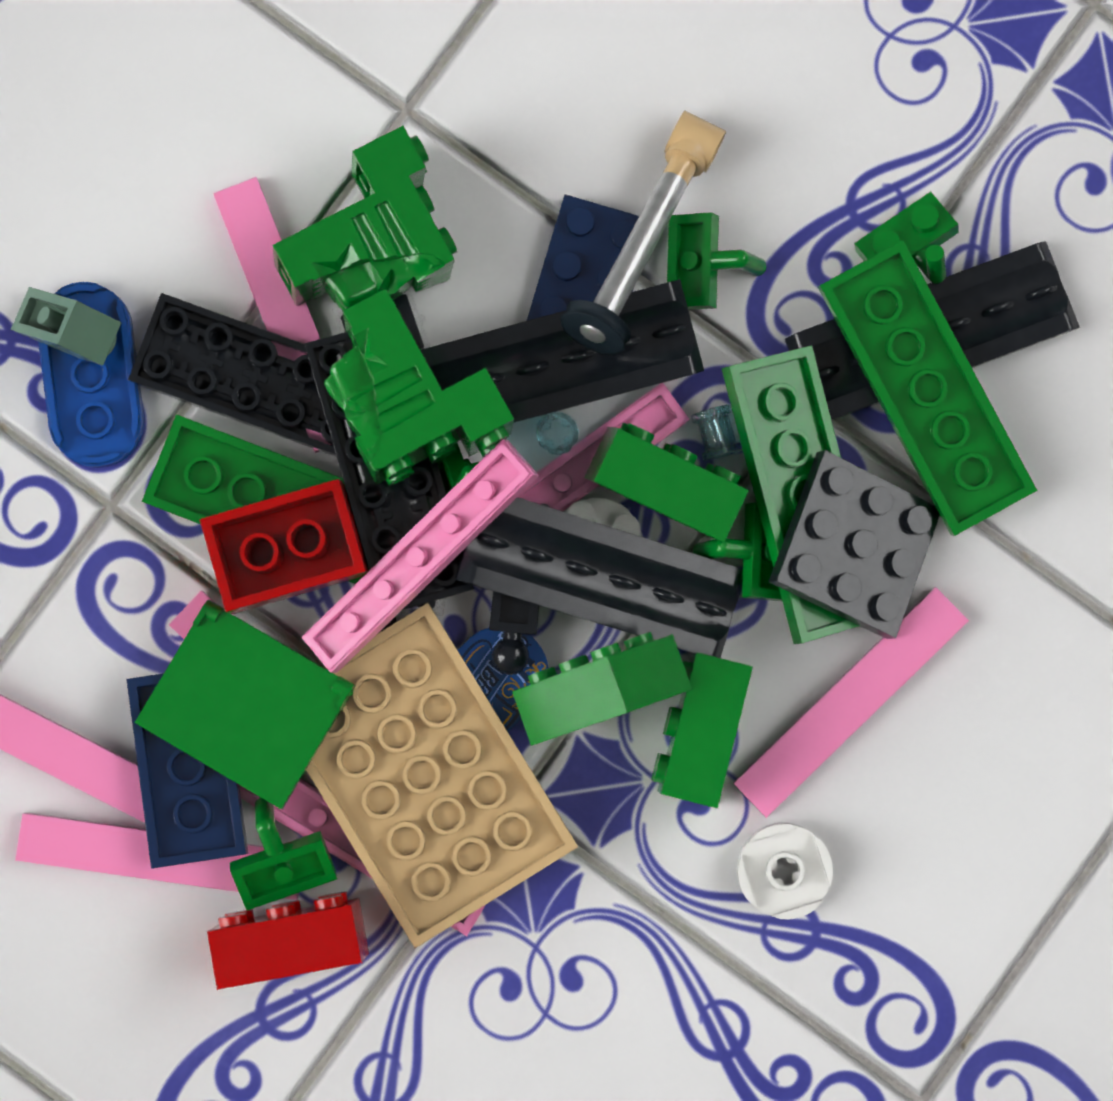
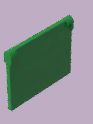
(245, 704)

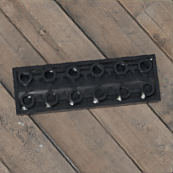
(988, 307)
(230, 371)
(547, 371)
(380, 510)
(604, 576)

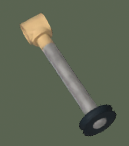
(688, 155)

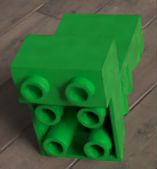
(376, 241)
(398, 403)

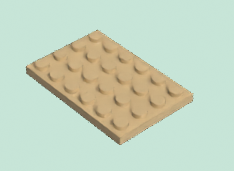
(432, 782)

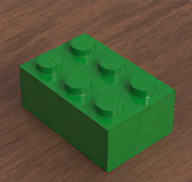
(667, 481)
(602, 688)
(702, 730)

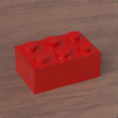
(284, 546)
(287, 940)

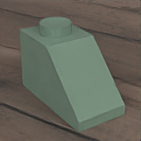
(66, 325)

